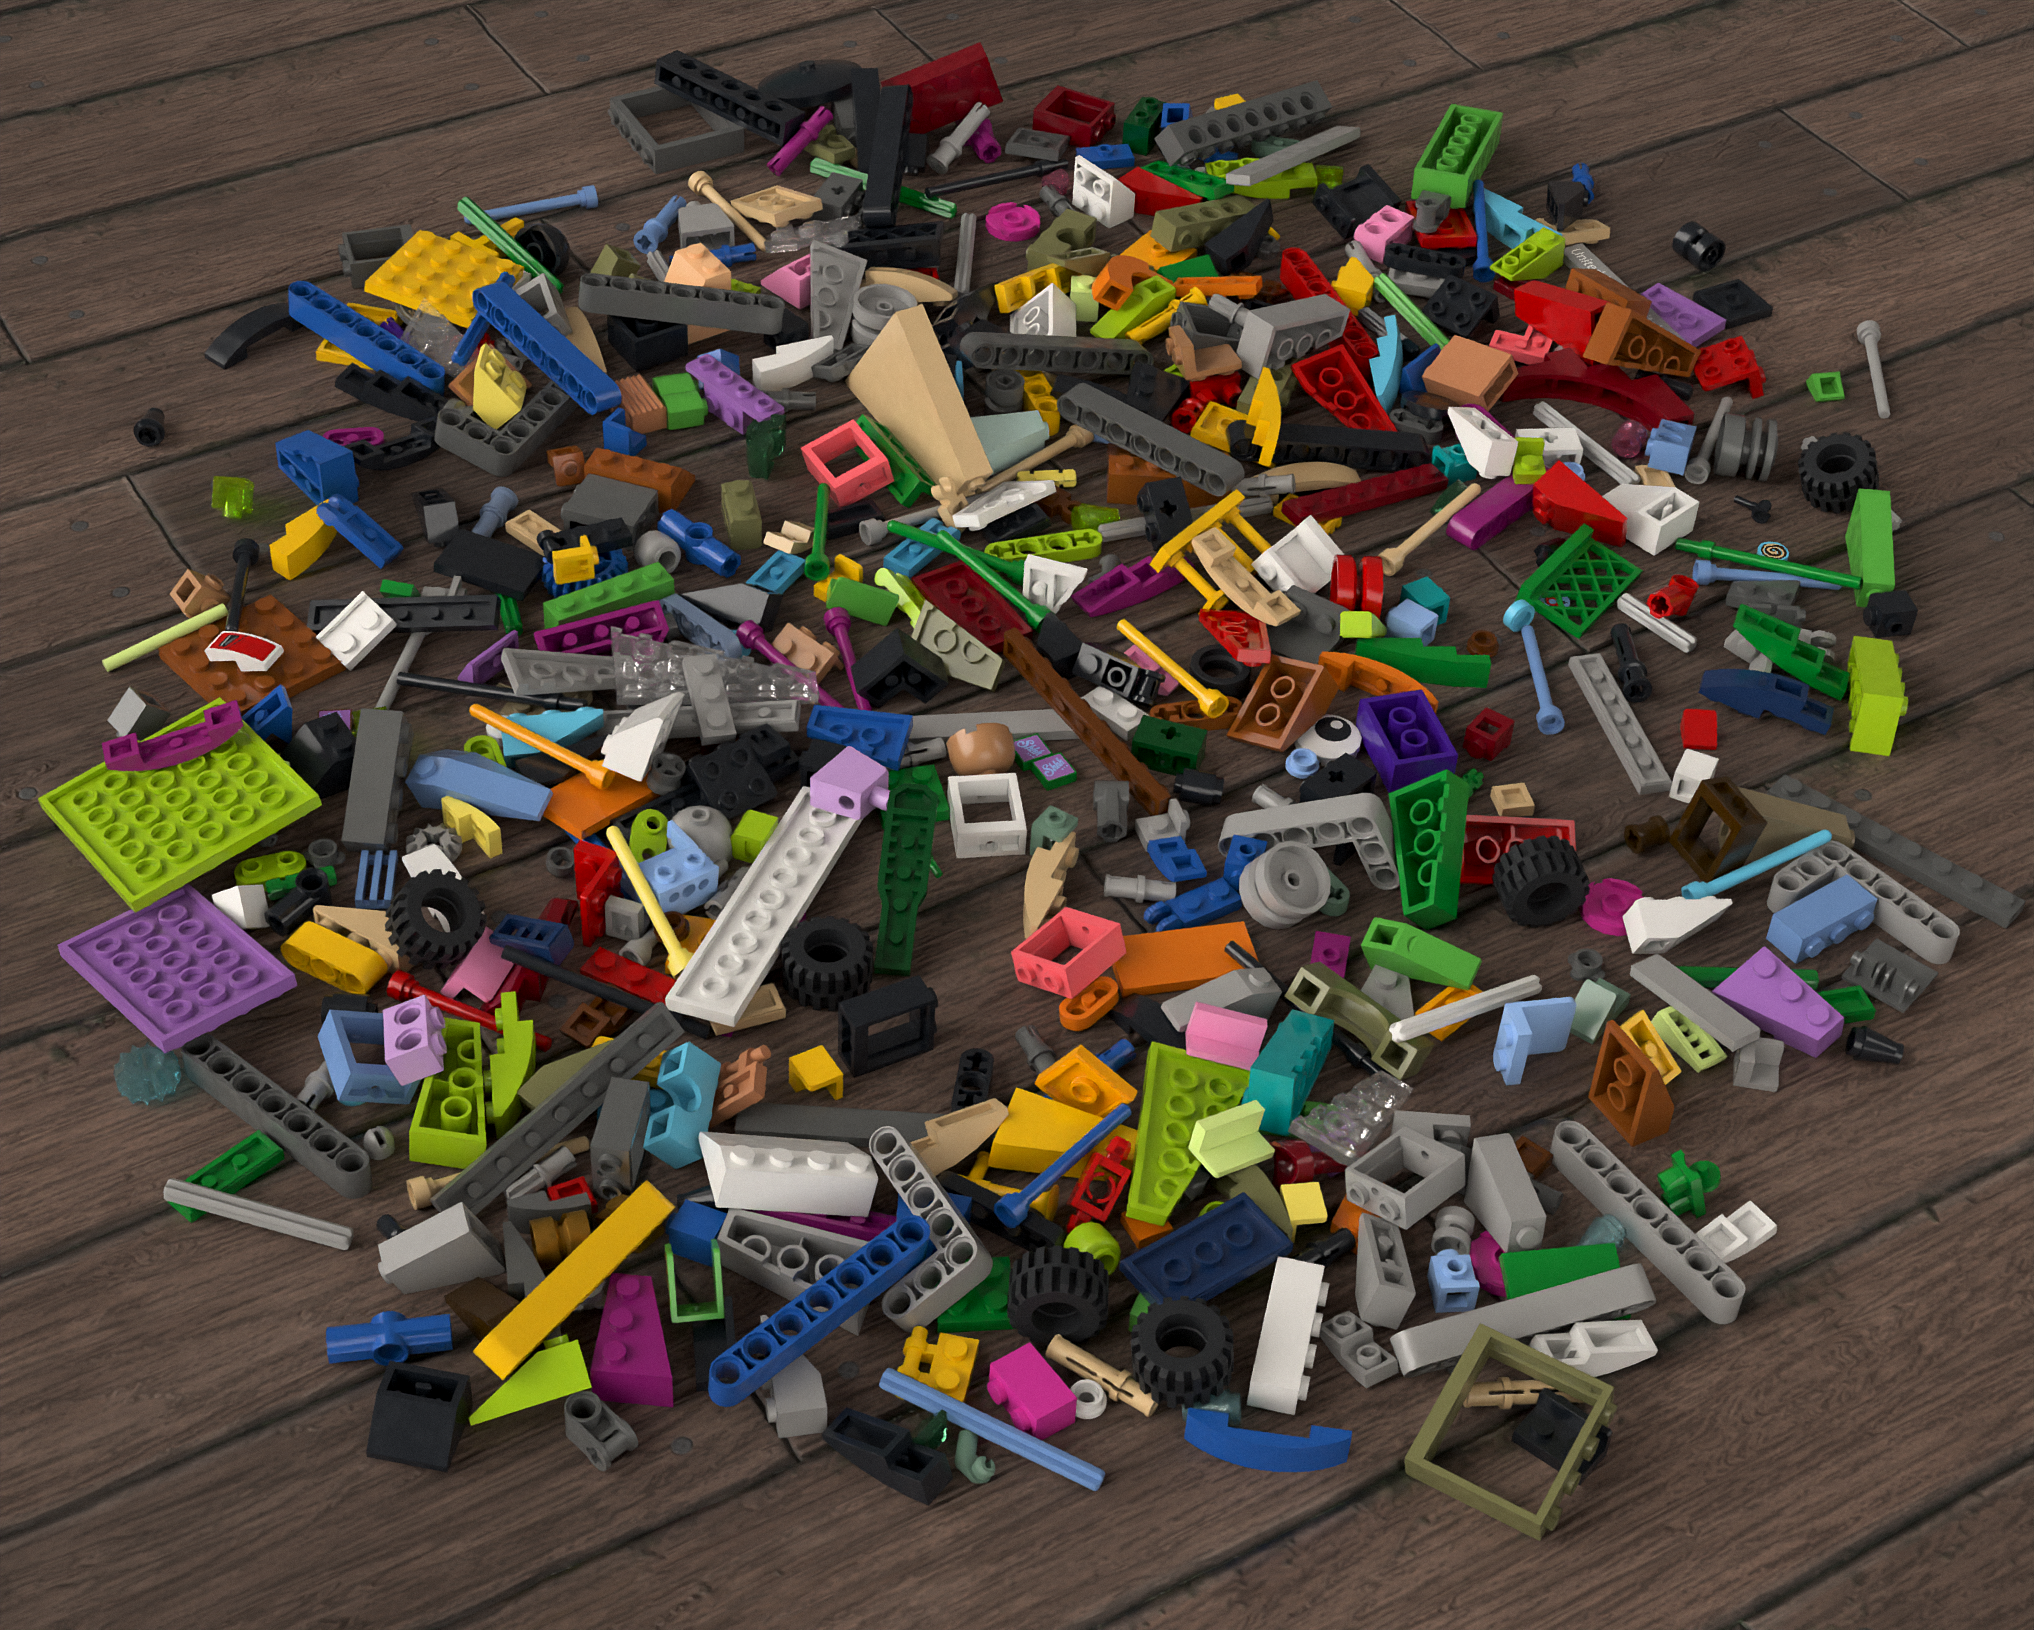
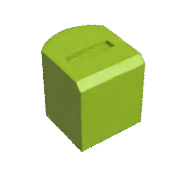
(752, 835)

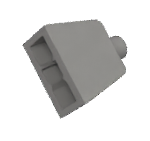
(704, 225)

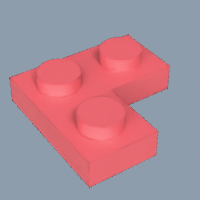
(1524, 349)

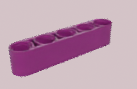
(1491, 513)

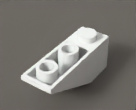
(1663, 924)

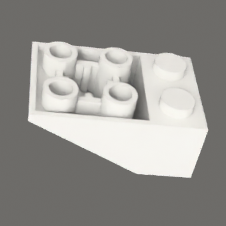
(1654, 514)

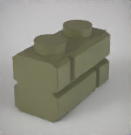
(741, 515)

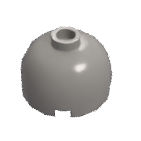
(707, 829)

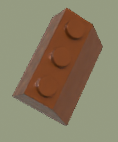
(669, 480)

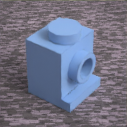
(1452, 1274)

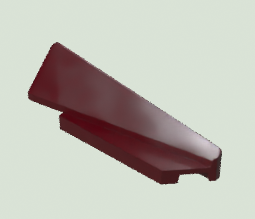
(527, 983)

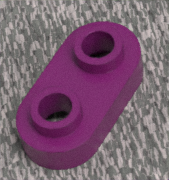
(351, 435)

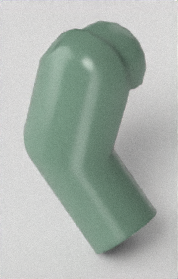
(968, 1462)

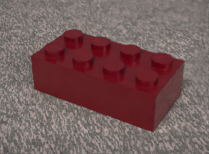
(949, 88)

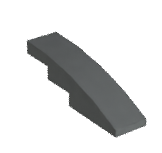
(522, 1268)

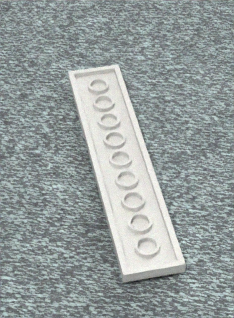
(761, 912)

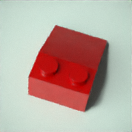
(1569, 502)

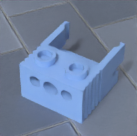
(679, 876)

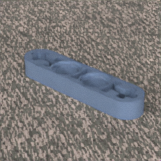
(700, 627)

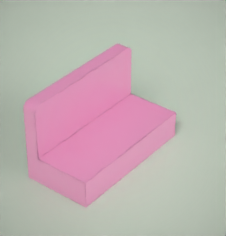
(479, 970)
(1224, 1036)

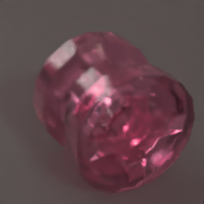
(1636, 437)

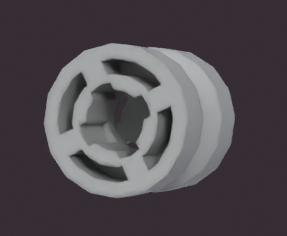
(1453, 1230)

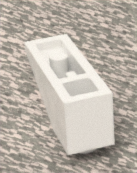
(1483, 442)

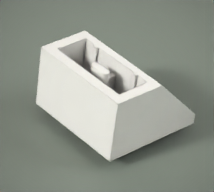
(1101, 194)

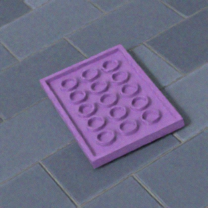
(177, 967)

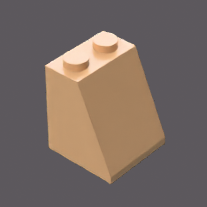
(699, 267)

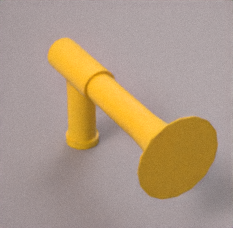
(1045, 1203)

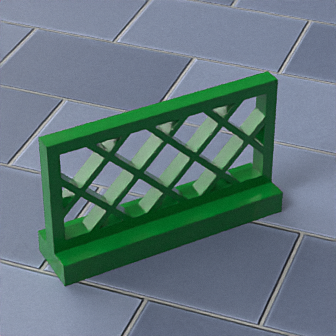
(1559, 569)

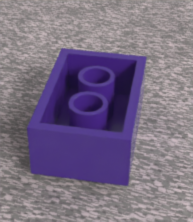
(1404, 738)

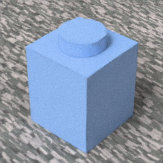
(1411, 621)

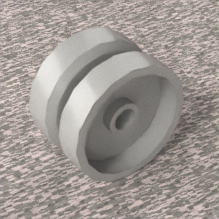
(874, 308)
(1284, 885)

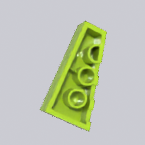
(451, 1108)

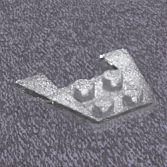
(828, 232)

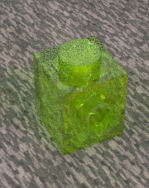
(232, 496)

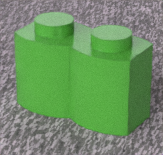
(681, 400)

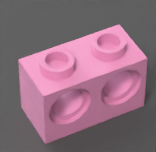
(1382, 229)

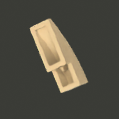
(959, 1134)

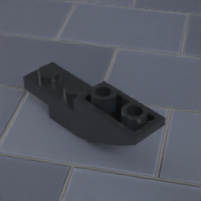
(969, 306)

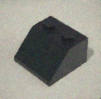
(323, 754)

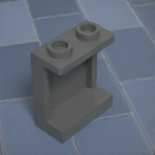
(606, 499)

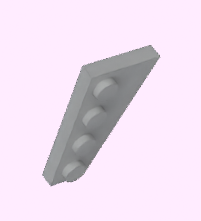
(834, 281)
(556, 672)

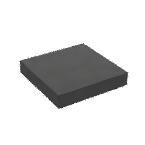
(1037, 144)

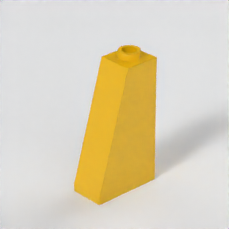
(1043, 1130)

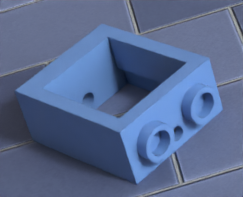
(352, 1079)

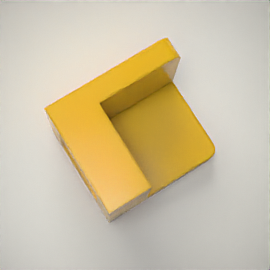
(814, 1071)

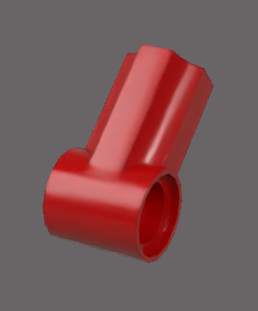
(1673, 598)

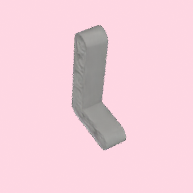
(1326, 822)
(1896, 909)
(952, 1248)

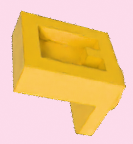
(575, 563)
(843, 568)

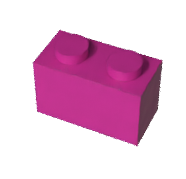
(1031, 1393)

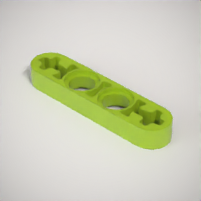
(1078, 546)

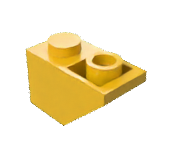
(1354, 285)

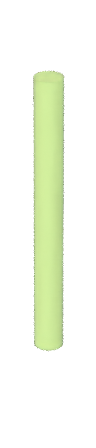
(165, 637)

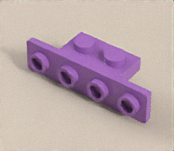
(730, 395)

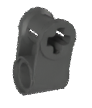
(1431, 211)
(600, 1435)

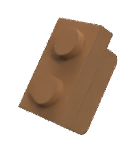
(1201, 362)

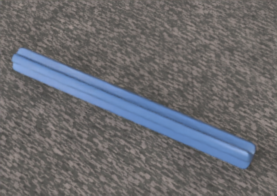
(993, 1429)

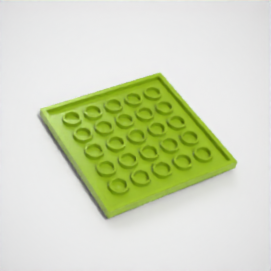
(180, 820)

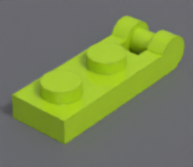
(910, 598)

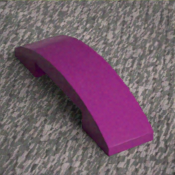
(175, 747)

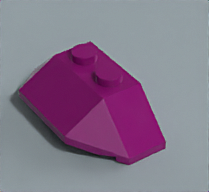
(592, 634)

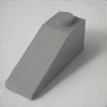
(1241, 990)
(1382, 1273)

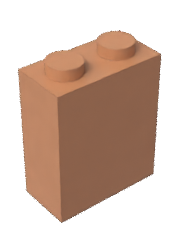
(1470, 373)

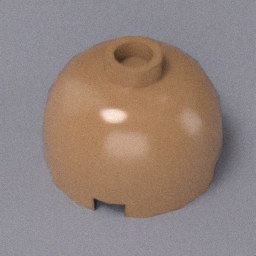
(982, 751)

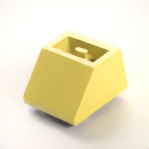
(497, 388)

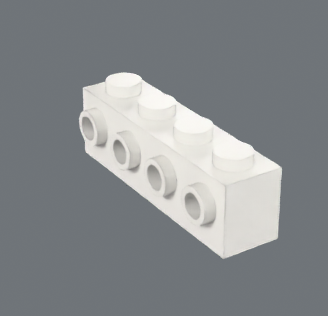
(1286, 1336)

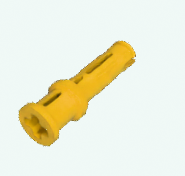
(1161, 321)

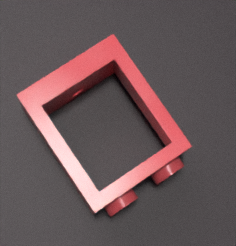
(846, 487)
(1101, 948)

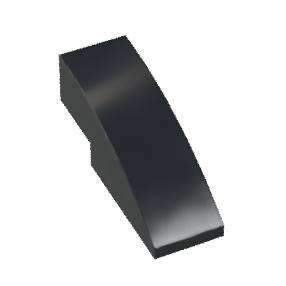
(889, 1455)

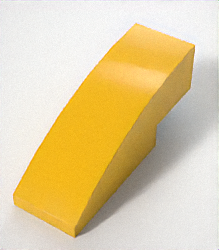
(303, 544)

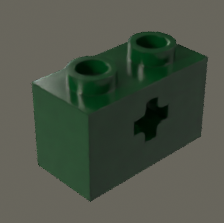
(1143, 125)
(1168, 745)

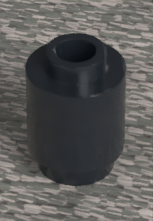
(1198, 787)
(348, 1002)

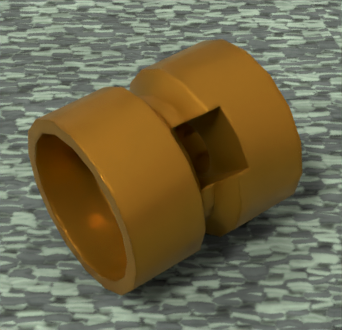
(557, 1239)

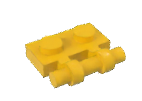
(950, 1362)

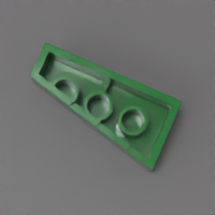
(1429, 846)

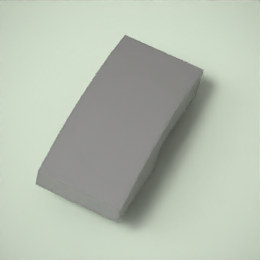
(1355, 1349)

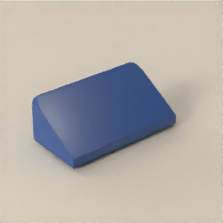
(1412, 373)

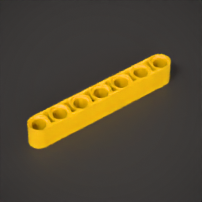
(573, 1280)

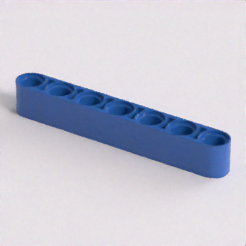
(361, 337)
(547, 347)
(815, 1325)

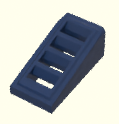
(556, 937)

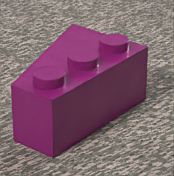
(630, 1346)

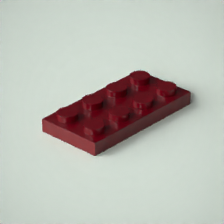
(971, 603)

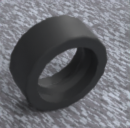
(1218, 657)

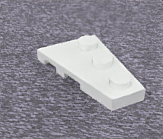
(1001, 501)

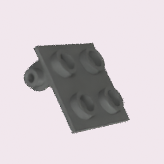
(1889, 975)

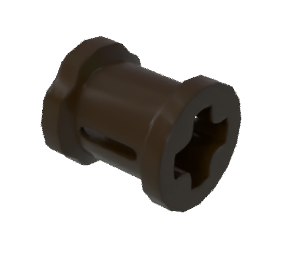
(1647, 834)

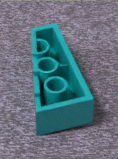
(1289, 1068)

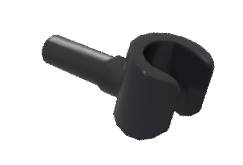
(1759, 510)

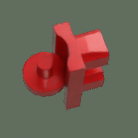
(1217, 389)

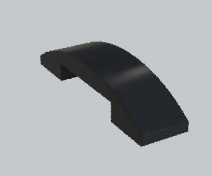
(232, 343)
(400, 451)
(1147, 1019)

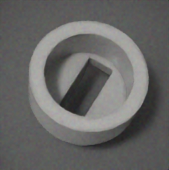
(372, 1146)

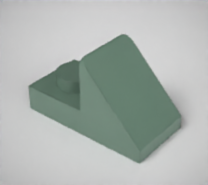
(1595, 1006)

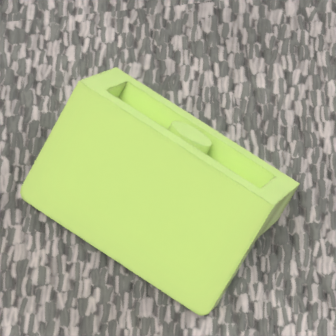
(1231, 1140)

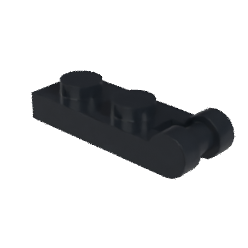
(605, 535)

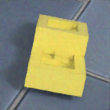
(472, 824)

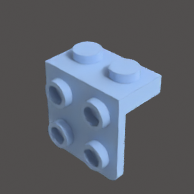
(1530, 1030)

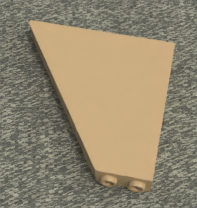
(914, 395)

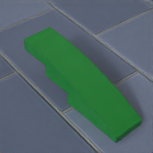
(1781, 645)
(1427, 663)

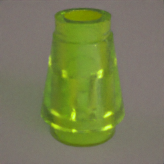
(1091, 516)

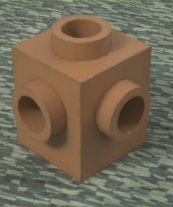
(198, 593)

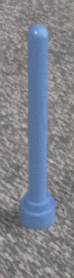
(585, 198)
(1707, 573)
(1549, 717)

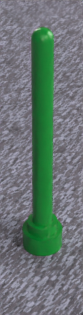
(818, 564)
(1014, 569)
(1034, 612)

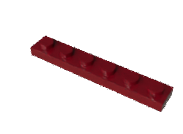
(1366, 494)

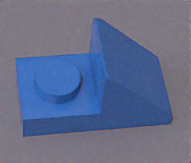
(272, 715)

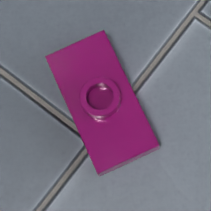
(1331, 951)

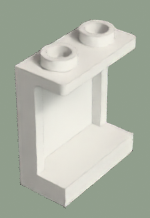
(1299, 559)

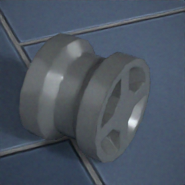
(665, 773)

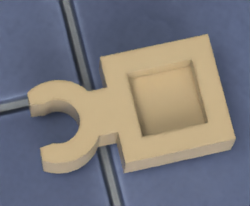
(950, 500)

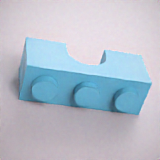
(691, 1081)

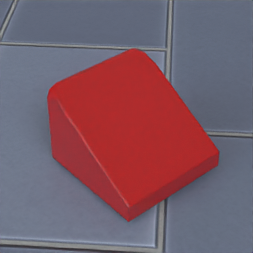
(1699, 729)

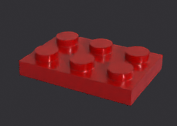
(1452, 232)

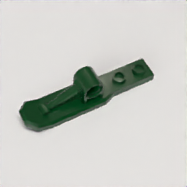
(904, 874)

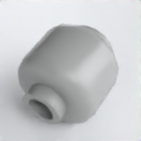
(657, 547)

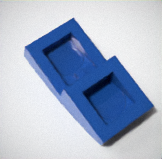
(1175, 859)

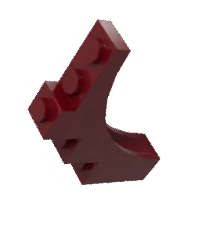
(1602, 385)

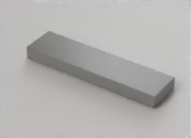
(1695, 1002)

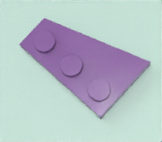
(1686, 317)

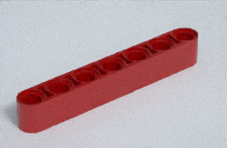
(1306, 280)

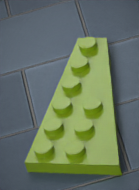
(1174, 1097)

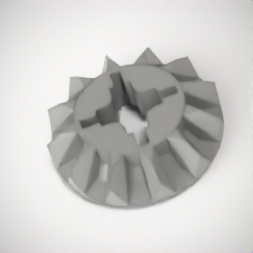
(449, 840)

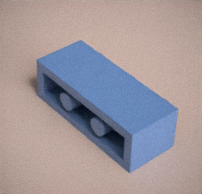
(1821, 919)

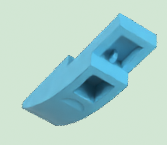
(1507, 221)

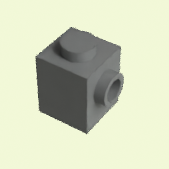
(139, 714)

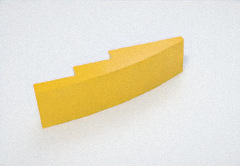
(1022, 288)
(1266, 416)

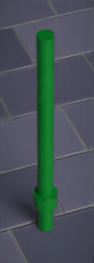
(1709, 550)

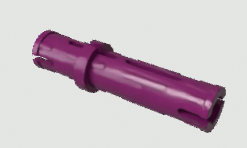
(807, 133)

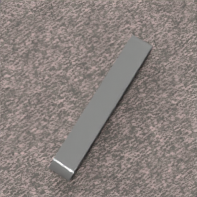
(1648, 1222)
(1542, 1312)

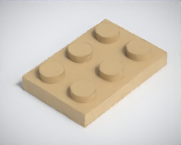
(777, 205)

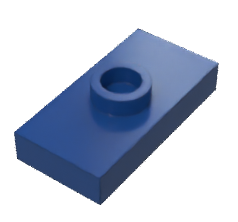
(1108, 156)

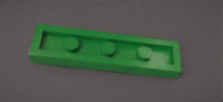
(1191, 180)

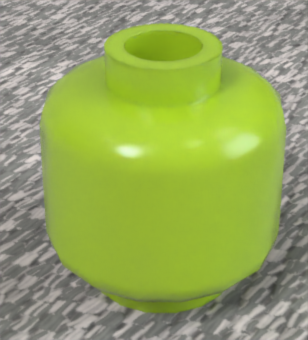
(1096, 1240)

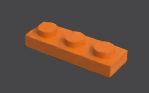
(1242, 286)

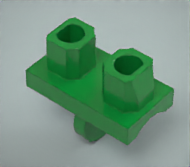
(1686, 1185)

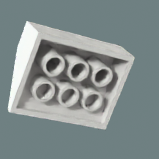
(788, 1174)

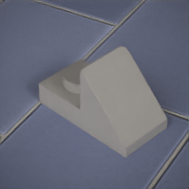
(1437, 1126)

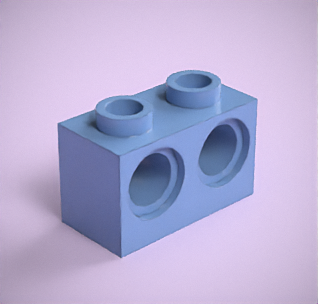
(1670, 446)

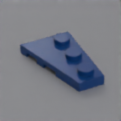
(873, 733)

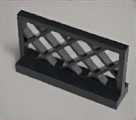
(897, 245)

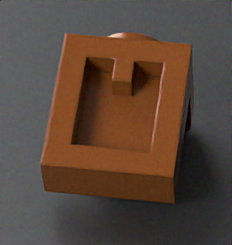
(567, 465)

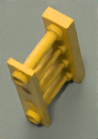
(1173, 551)

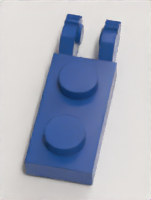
(360, 530)
(1194, 907)

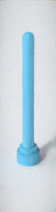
(1699, 890)

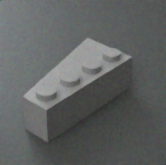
(785, 1255)

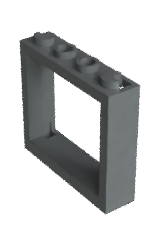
(624, 109)

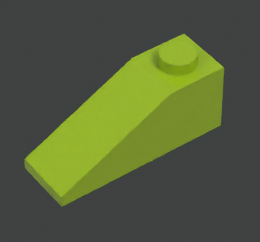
(543, 1378)

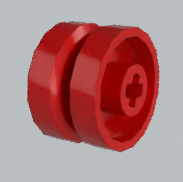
(1357, 589)

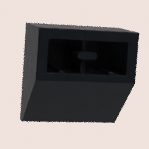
(419, 1416)

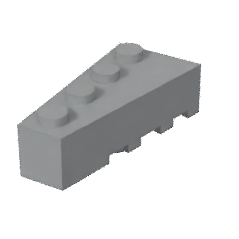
(1289, 331)

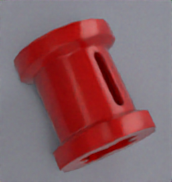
(1186, 408)

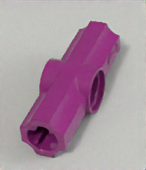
(984, 142)

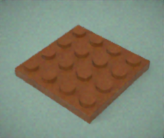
(297, 669)

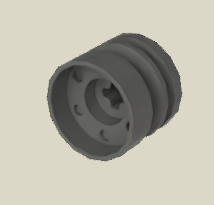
(1745, 447)

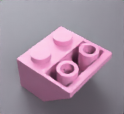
(792, 282)

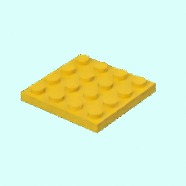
(441, 273)

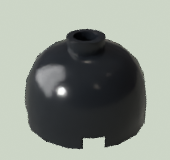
(546, 245)

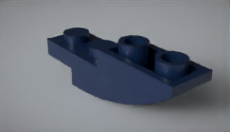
(1757, 690)

